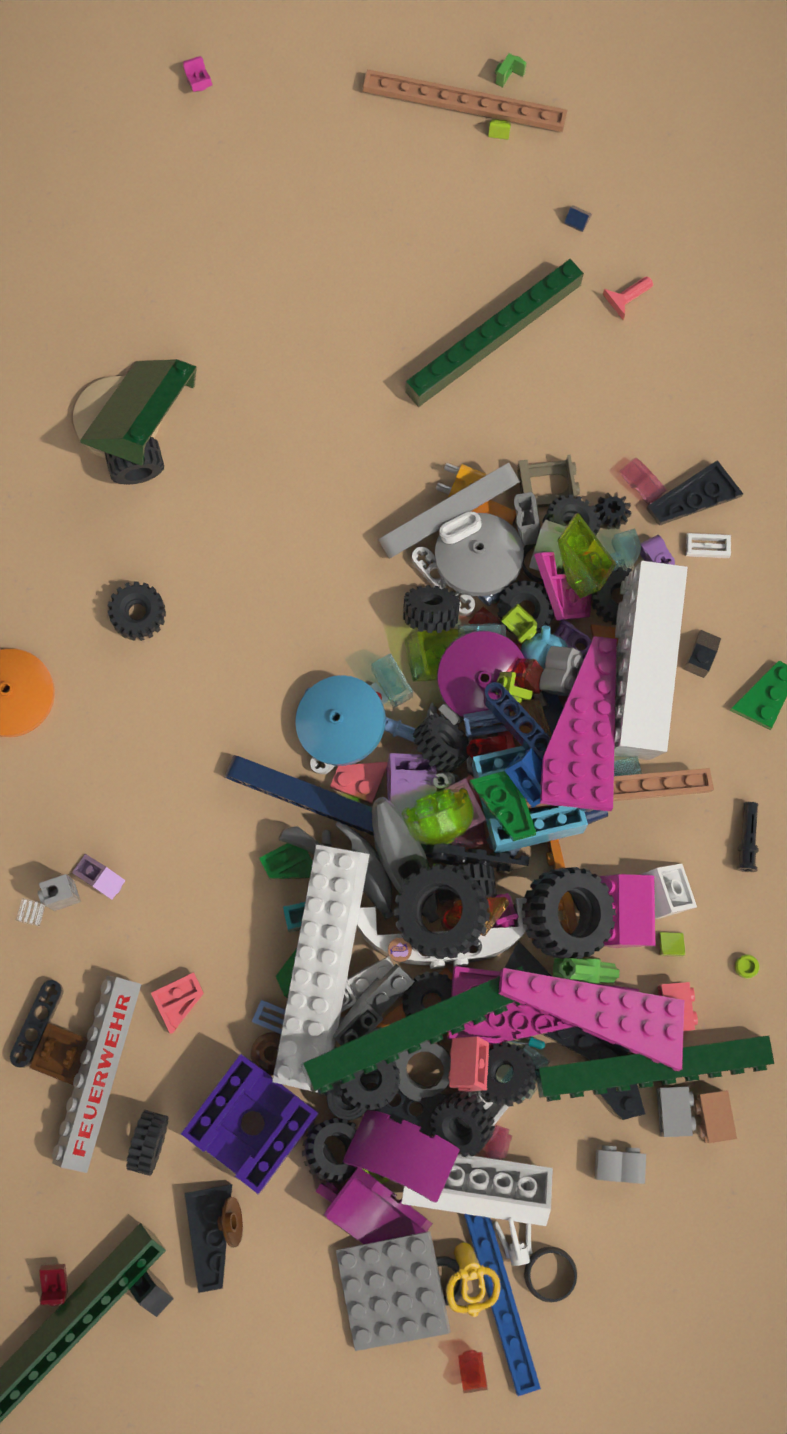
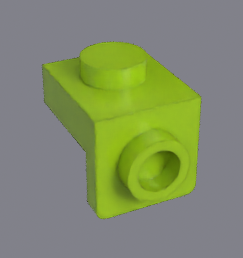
(520, 623)
(507, 679)

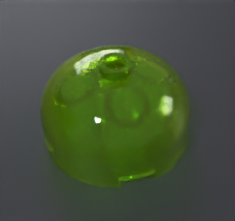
(440, 816)

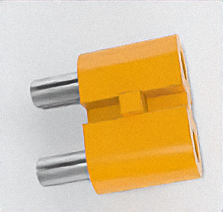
(464, 478)

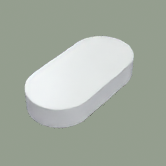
(460, 527)

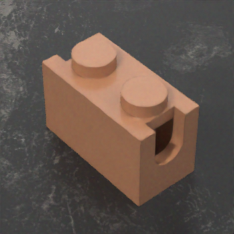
(715, 1117)

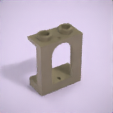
(565, 468)

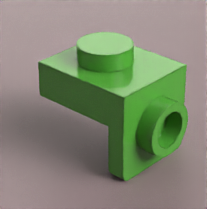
(510, 64)

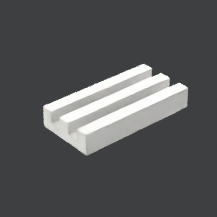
(708, 553)

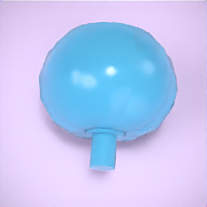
(540, 644)

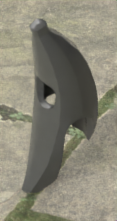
(399, 850)

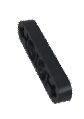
(33, 1022)

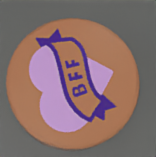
(399, 950)

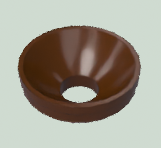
(259, 1047)

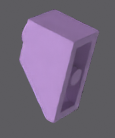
(98, 876)

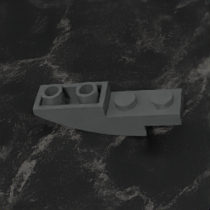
(370, 1006)

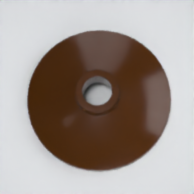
(231, 1222)

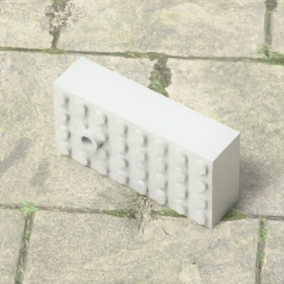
(647, 657)

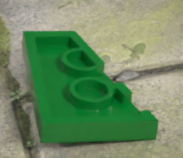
(765, 698)
(505, 804)

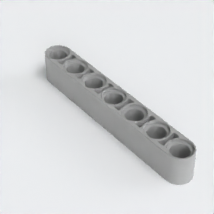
(452, 507)

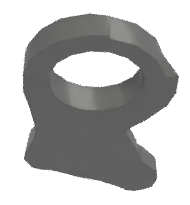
(409, 1087)

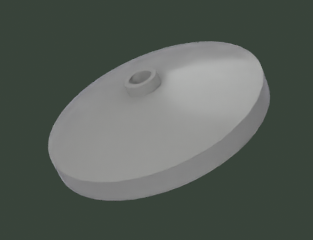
(482, 561)

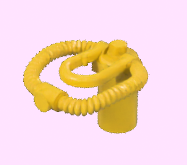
(470, 1270)

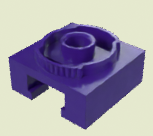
(219, 1127)

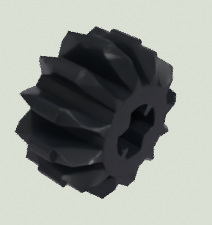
(620, 508)

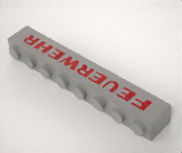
(96, 1074)

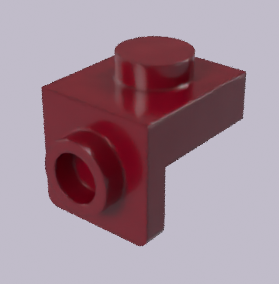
(53, 1284)

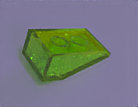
(584, 558)
(425, 652)

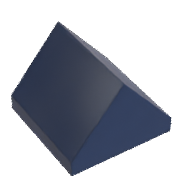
(577, 218)

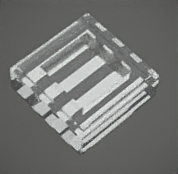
(30, 912)

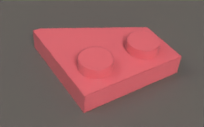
(177, 999)

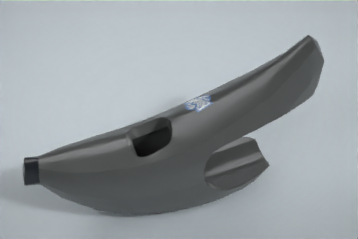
(377, 883)

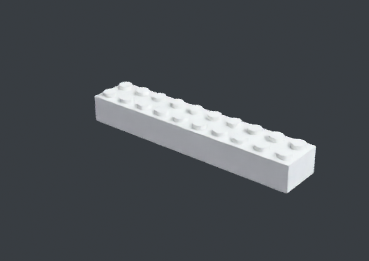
(321, 961)

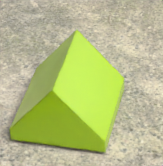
(499, 129)

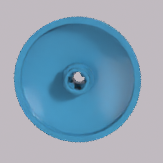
(355, 732)

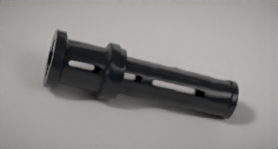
(748, 847)

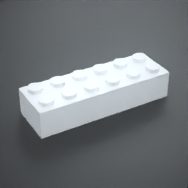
(493, 1190)

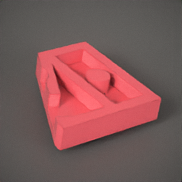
(359, 780)

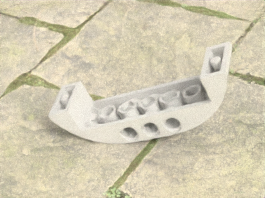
(491, 945)

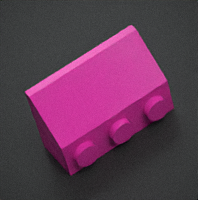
(634, 910)

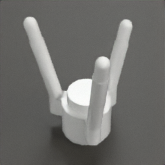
(518, 1252)

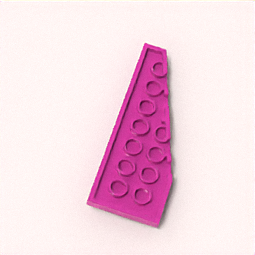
(581, 750)
(511, 1025)

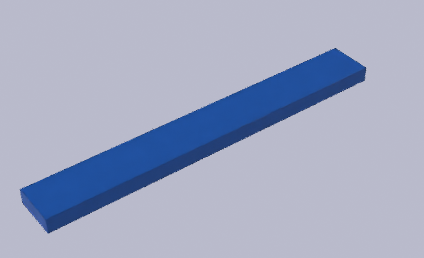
(505, 1309)

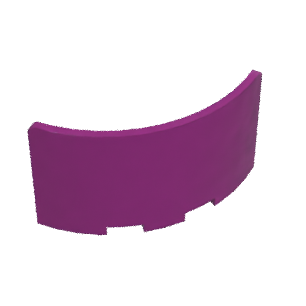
(402, 1154)
(371, 1212)

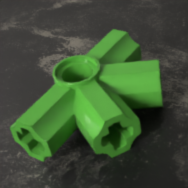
(585, 970)

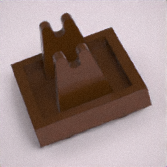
(59, 1054)

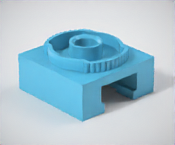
(549, 822)

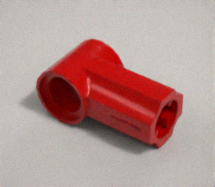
(485, 746)

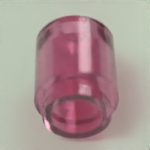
(499, 1144)

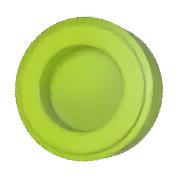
(747, 966)

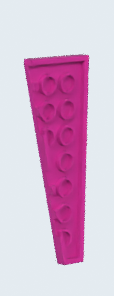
(629, 1018)

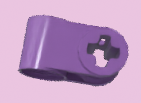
(656, 551)
(572, 636)

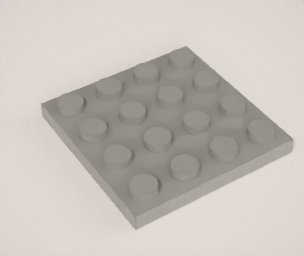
(393, 1291)

